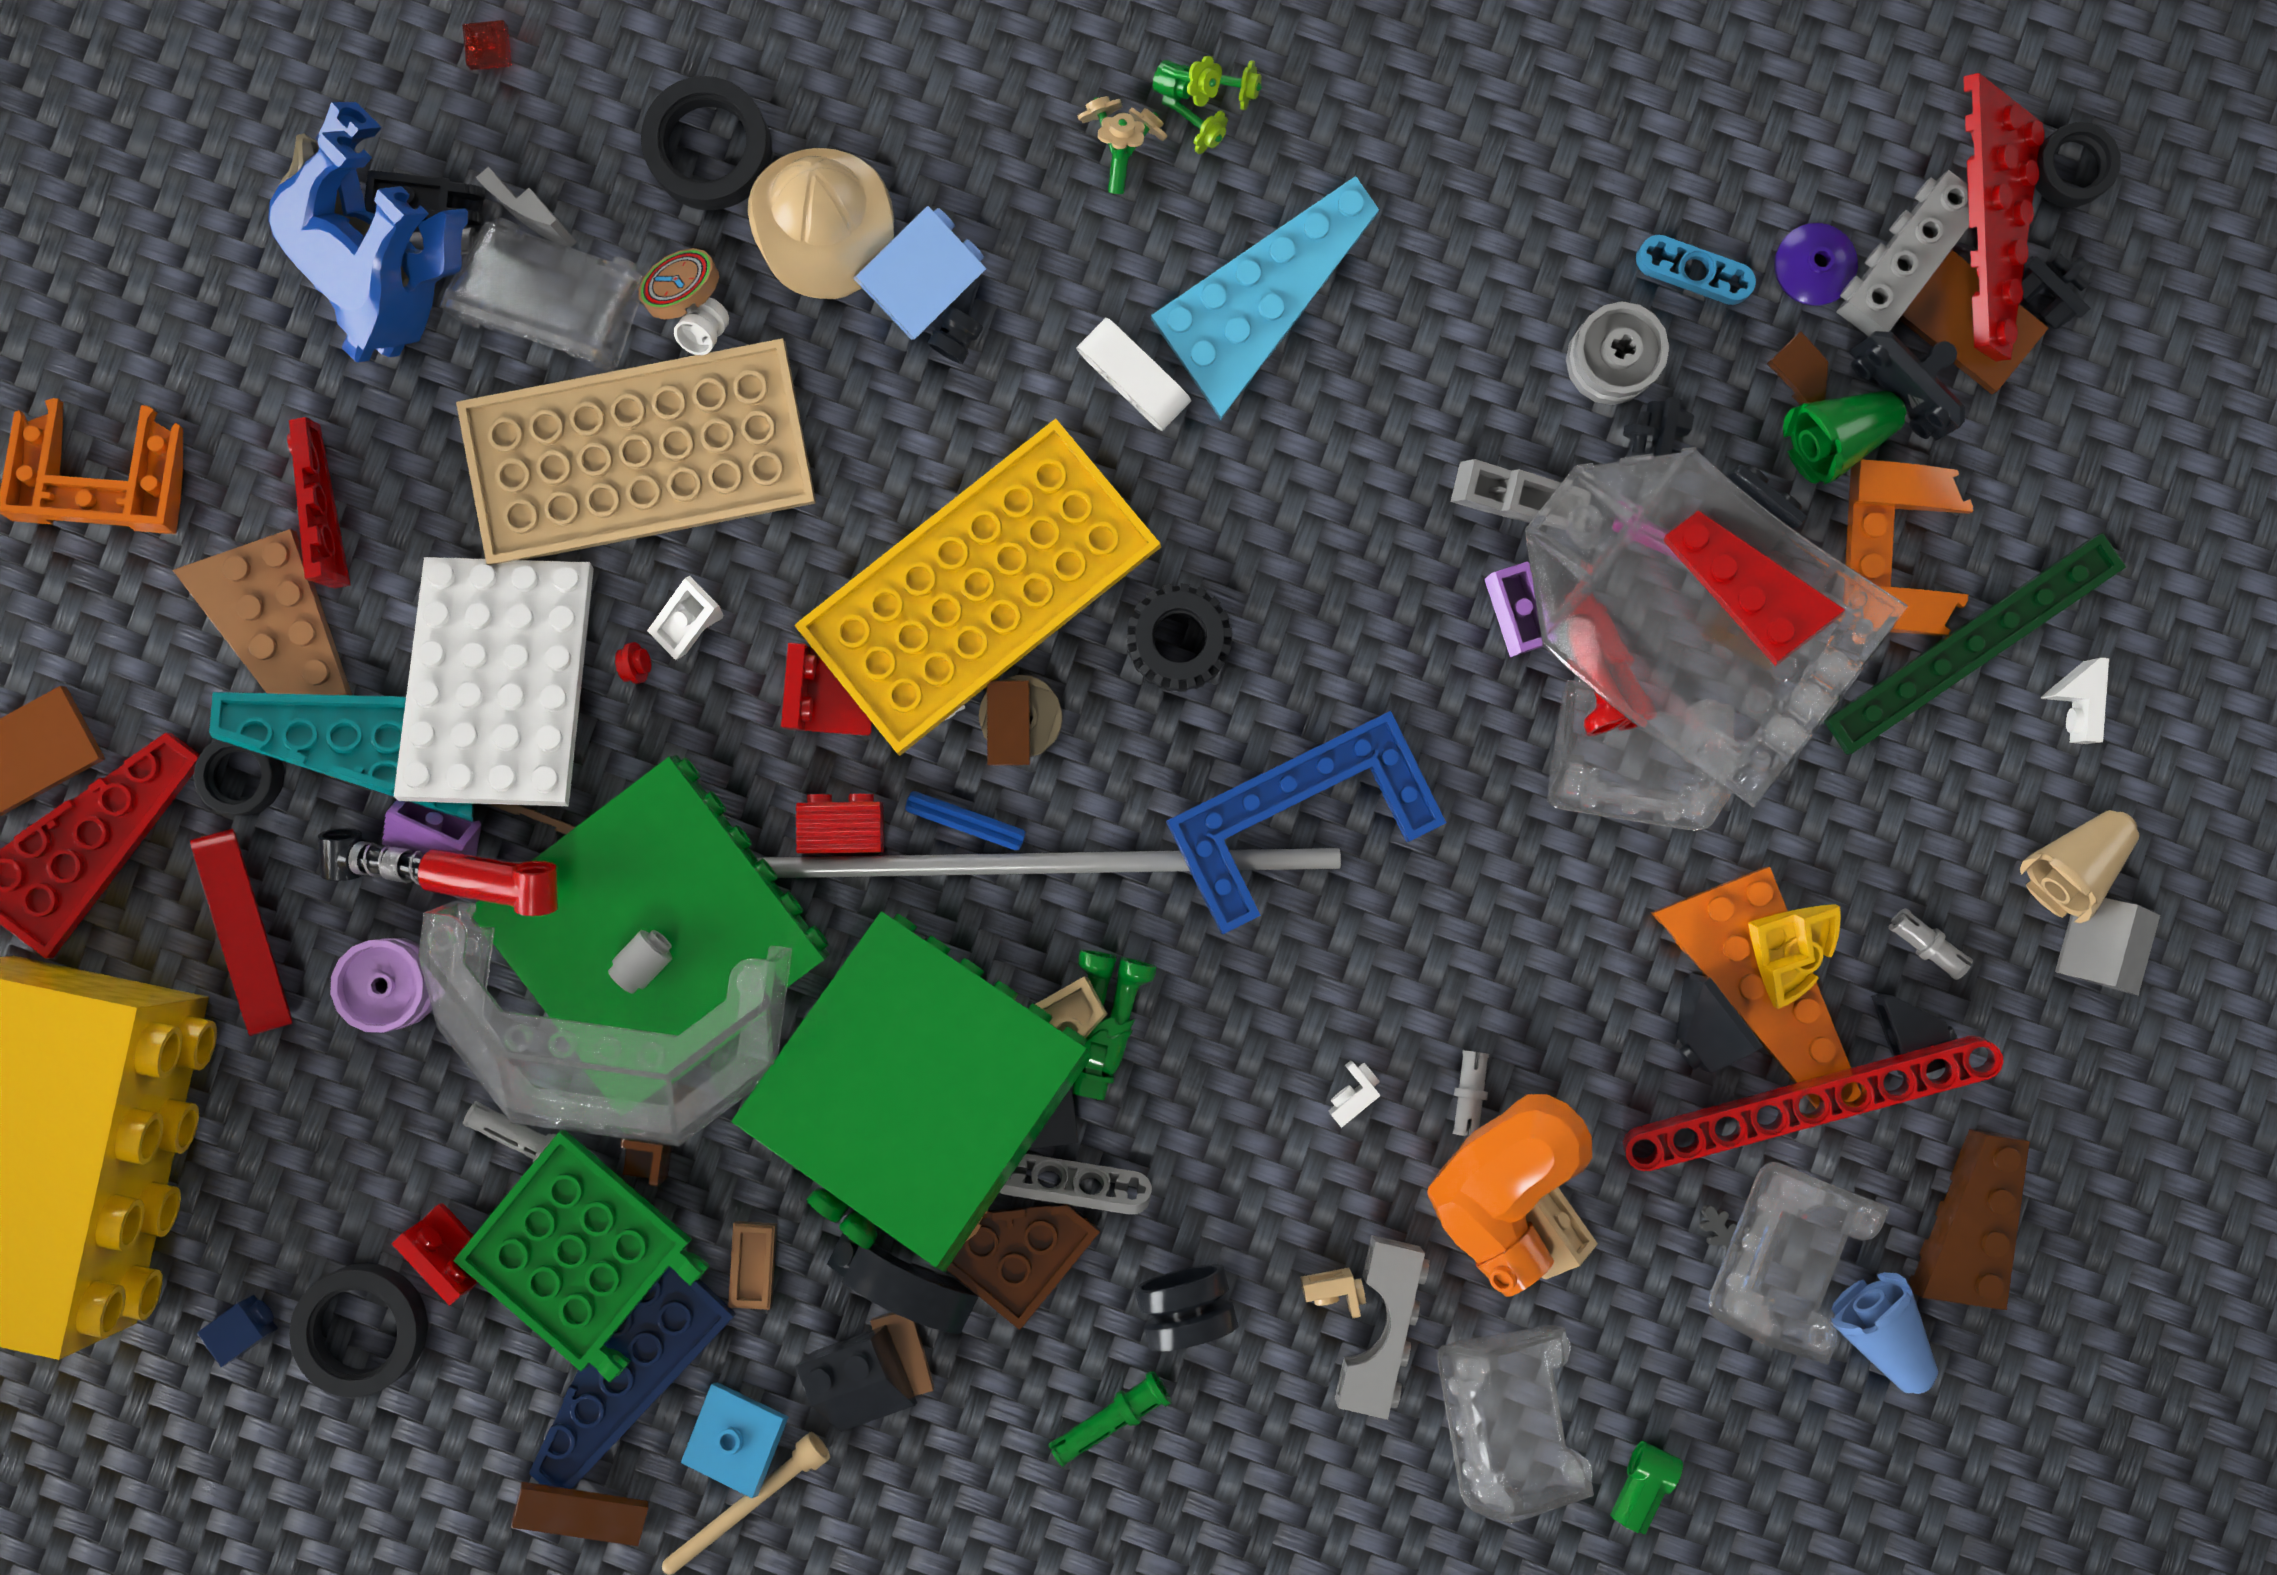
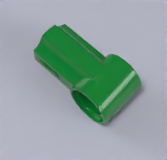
(1649, 1478)

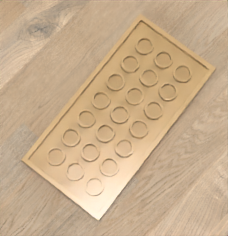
(636, 452)

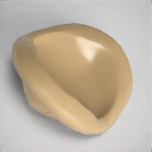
(820, 220)

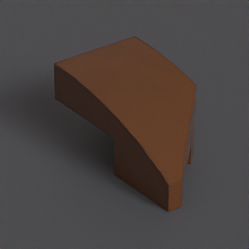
(1802, 369)

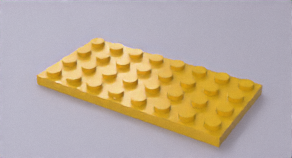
(977, 586)

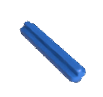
(965, 820)

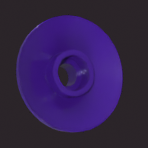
(1800, 274)

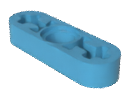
(1718, 292)

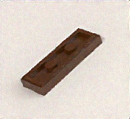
(579, 1514)

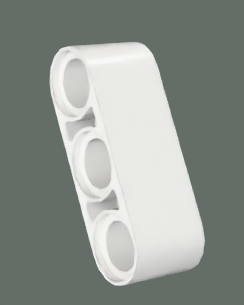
(1133, 374)

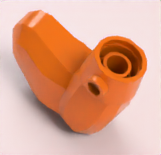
(1501, 1178)

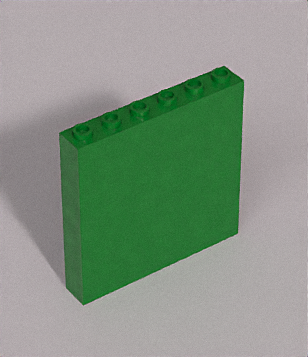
(661, 864)
(914, 1088)

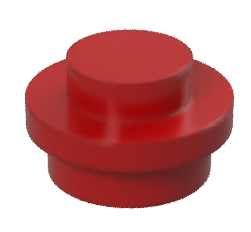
(633, 663)

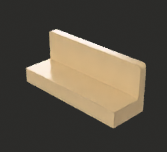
(1561, 1232)

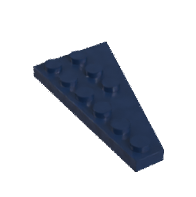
(660, 1342)

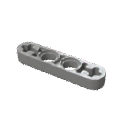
(1068, 1190)

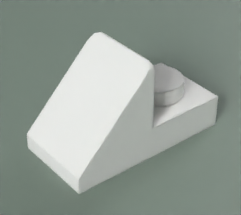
(684, 618)
(2087, 690)

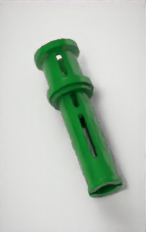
(1126, 1409)

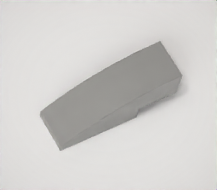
(1501, 491)

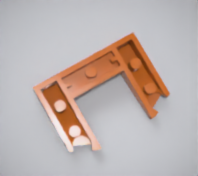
(38, 494)
(1873, 496)

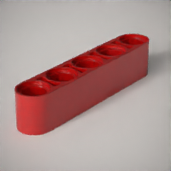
(241, 932)

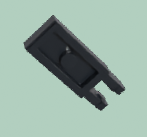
(431, 193)

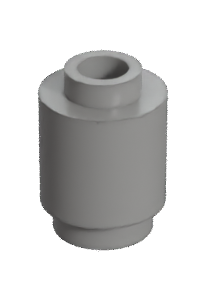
(640, 960)

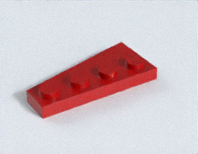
(317, 513)
(1758, 594)

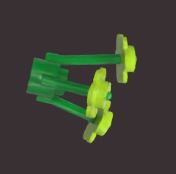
(1203, 82)

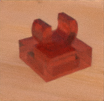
(487, 45)

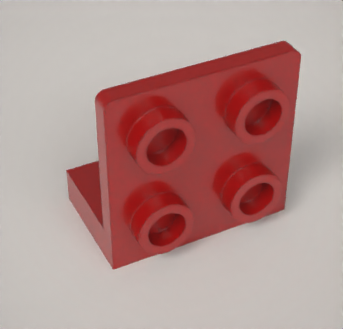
(817, 699)

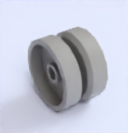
(1630, 332)

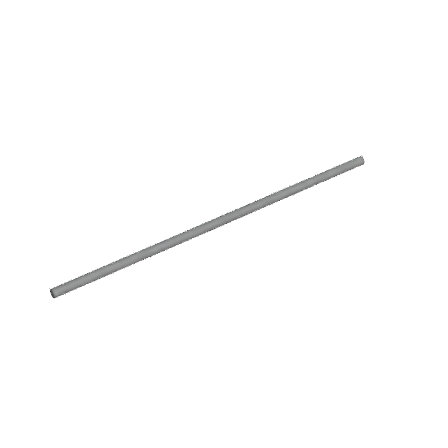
(1040, 863)

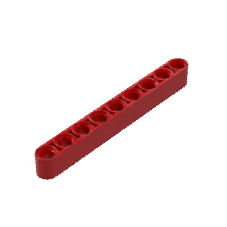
(1831, 1106)

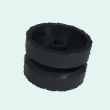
(1186, 1307)

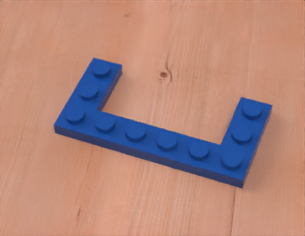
(1371, 745)

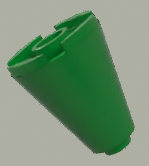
(1840, 432)

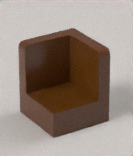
(647, 1160)

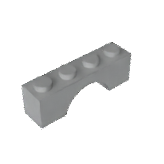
(1369, 1379)

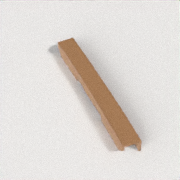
(517, 809)

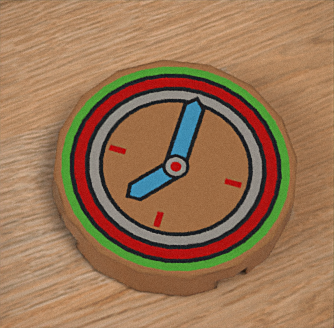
(678, 283)

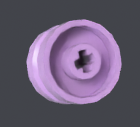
(361, 990)

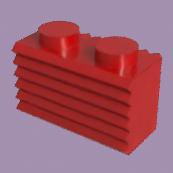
(840, 826)

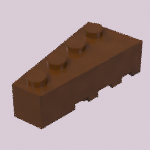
(1976, 1225)

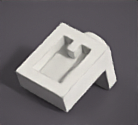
(1351, 1101)

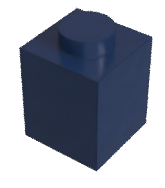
(238, 1330)

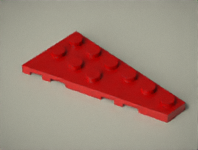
(2001, 208)
(75, 851)

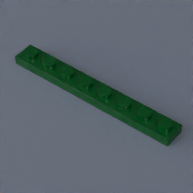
(1974, 643)

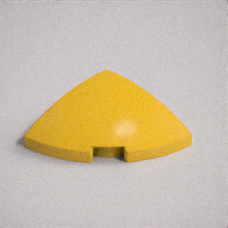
(1793, 947)

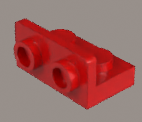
(431, 1249)

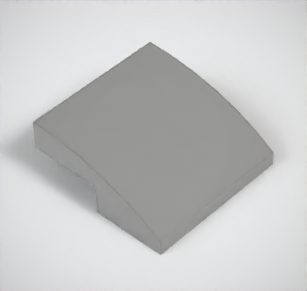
(527, 209)

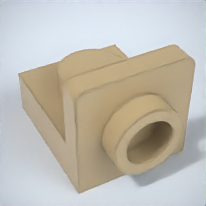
(1328, 1286)

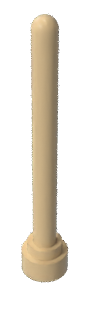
(808, 1455)

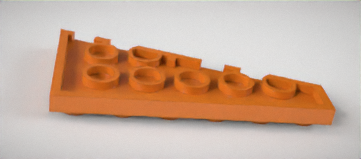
(1717, 938)

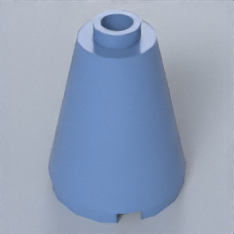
(1888, 1330)

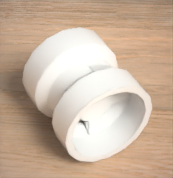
(701, 326)

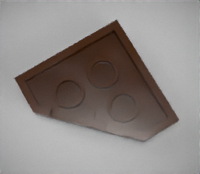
(1022, 1256)

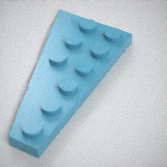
(1247, 307)

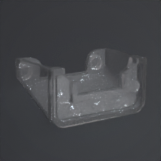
(545, 293)
(1625, 773)
(1787, 1257)
(1510, 1424)

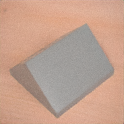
(2110, 946)

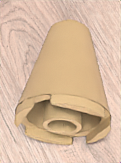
(2081, 865)

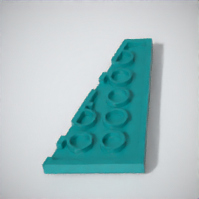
(325, 733)

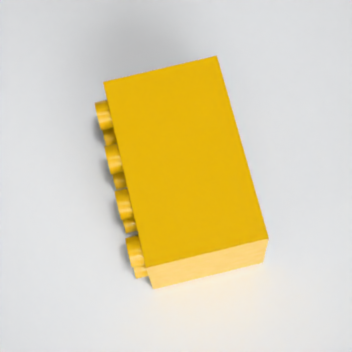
(88, 1147)

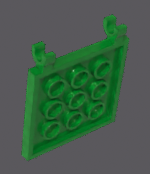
(576, 1253)

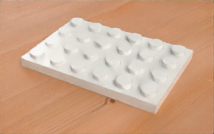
(494, 682)

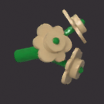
(1121, 134)

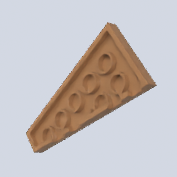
(269, 615)

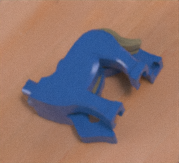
(359, 257)

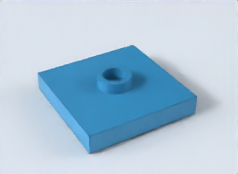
(734, 1440)

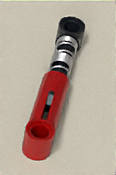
(524, 885)

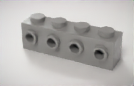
(1910, 257)

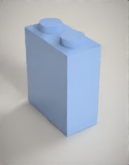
(921, 271)

